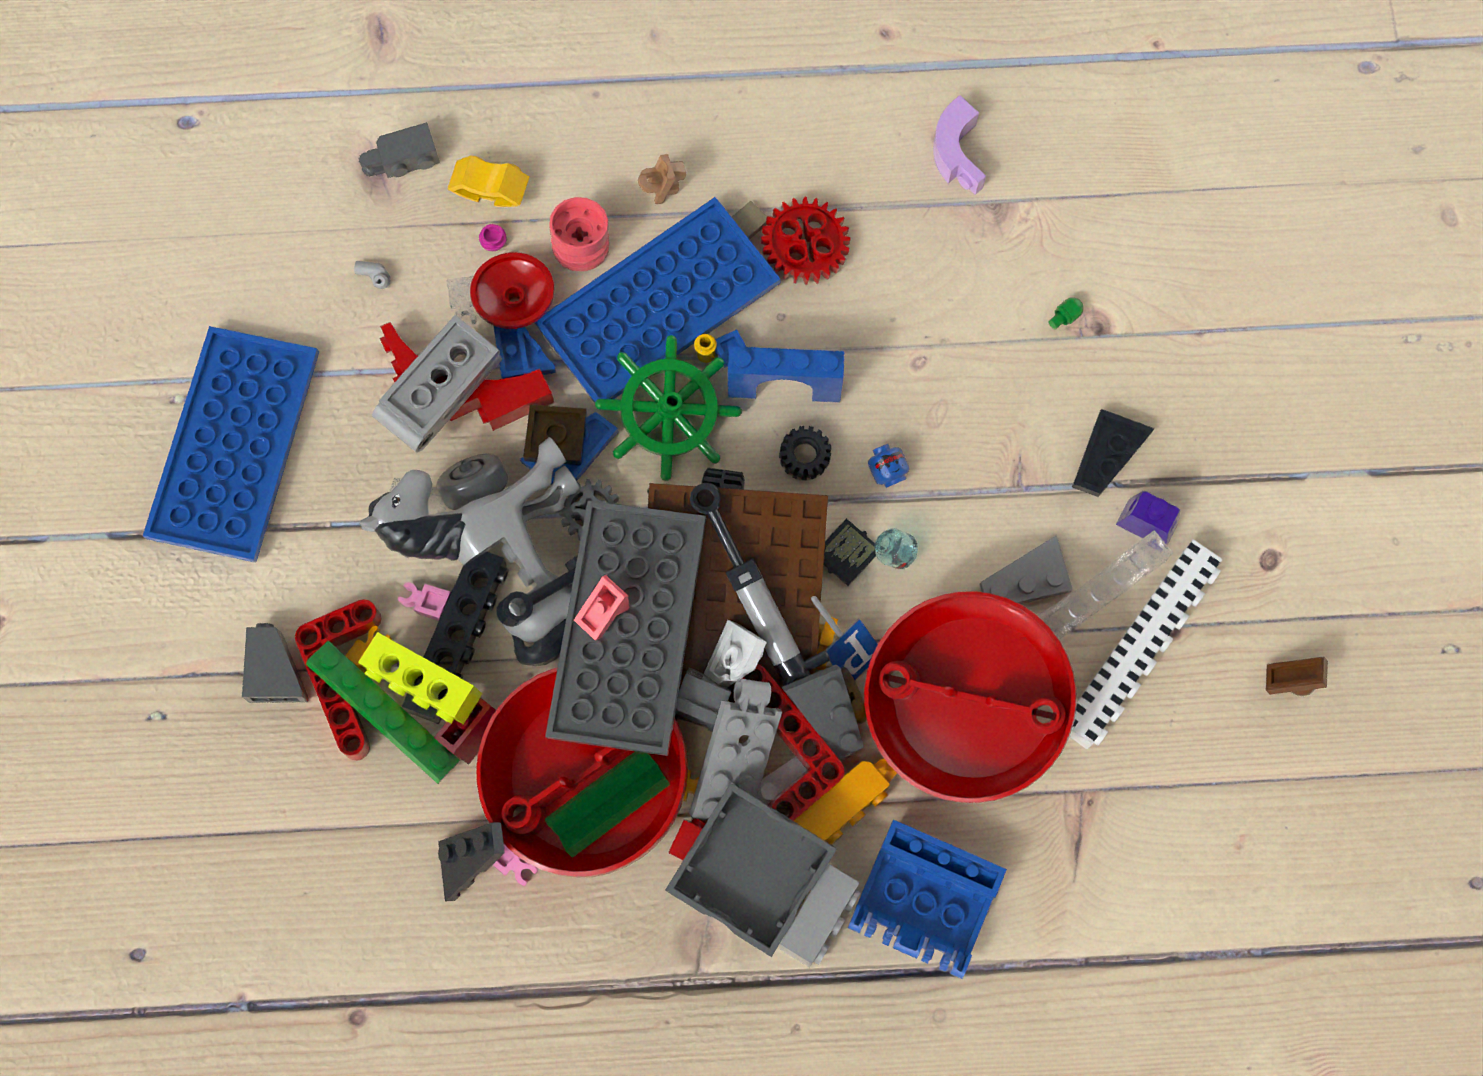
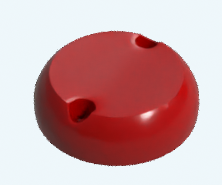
(970, 697)
(529, 770)

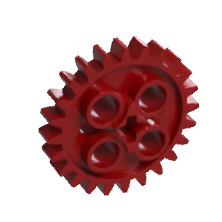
(829, 235)

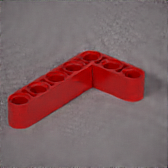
(336, 705)
(794, 741)

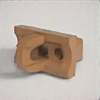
(662, 178)

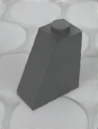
(269, 668)

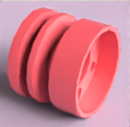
(576, 221)

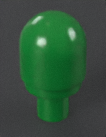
(1067, 312)

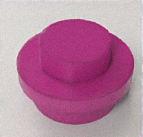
(492, 237)

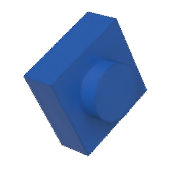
(723, 343)

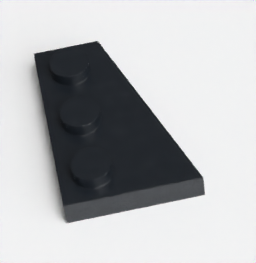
(1108, 451)
(467, 855)

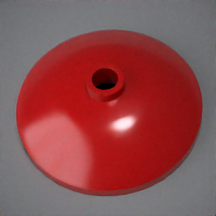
(511, 277)

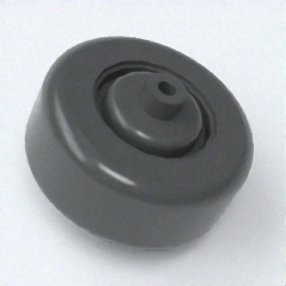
(472, 480)

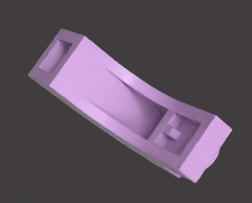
(950, 160)

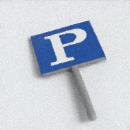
(852, 647)

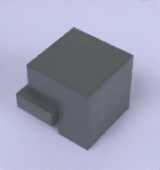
(701, 698)

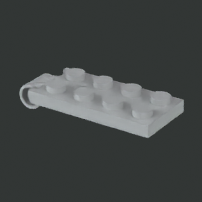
(735, 761)

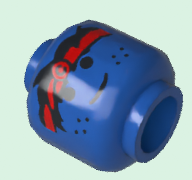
(888, 465)

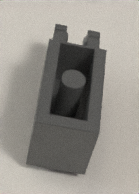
(401, 152)

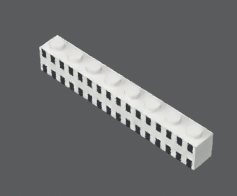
(1141, 643)

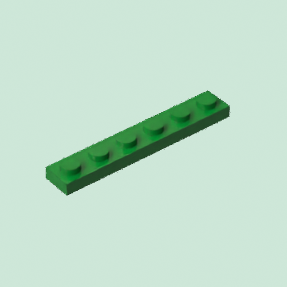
(382, 712)

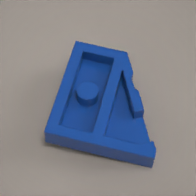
(520, 353)

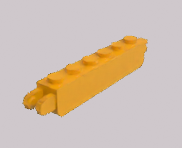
(847, 800)

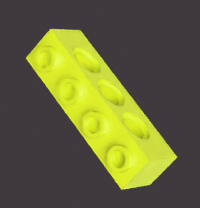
(384, 653)

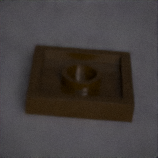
(562, 425)

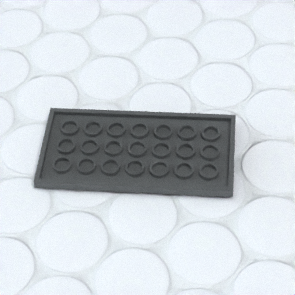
(628, 681)

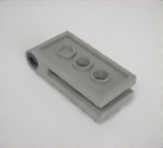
(419, 407)

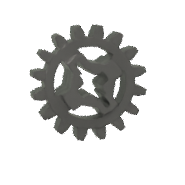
(578, 509)

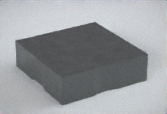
(751, 869)

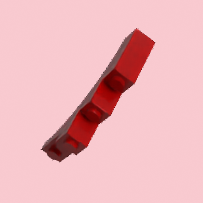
(495, 400)

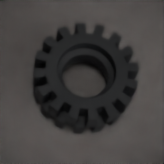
(809, 437)

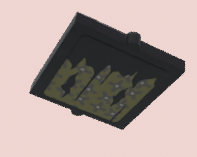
(848, 552)

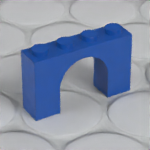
(817, 368)

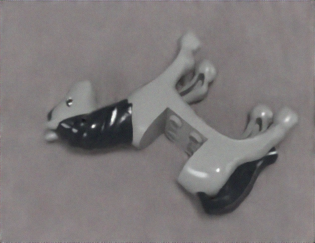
(466, 533)

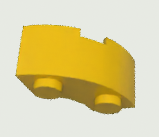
(495, 182)

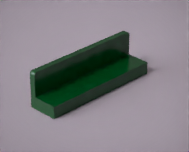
(607, 801)

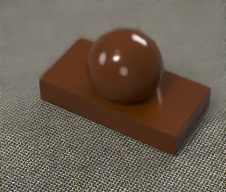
(1297, 676)

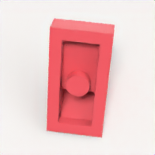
(602, 607)

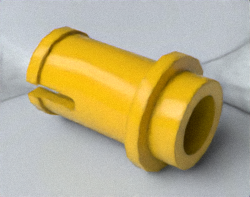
(705, 347)

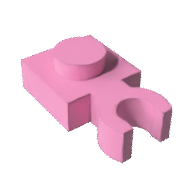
(428, 602)
(510, 861)

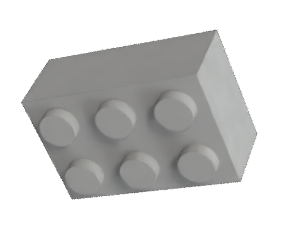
(820, 916)

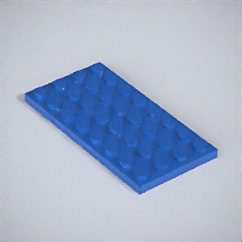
(670, 286)
(231, 444)

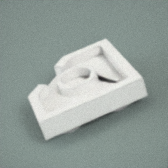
(734, 654)

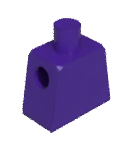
(1149, 513)

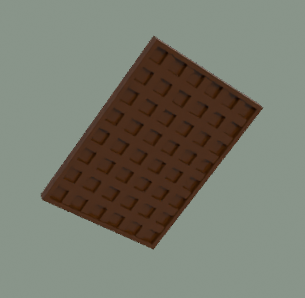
(788, 545)

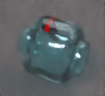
(896, 548)

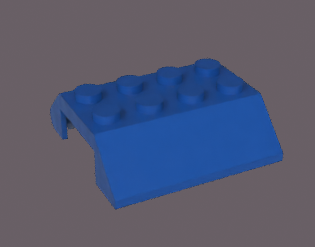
(927, 897)

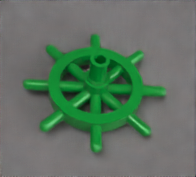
(668, 407)

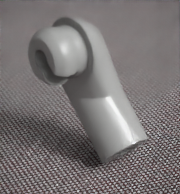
(375, 271)

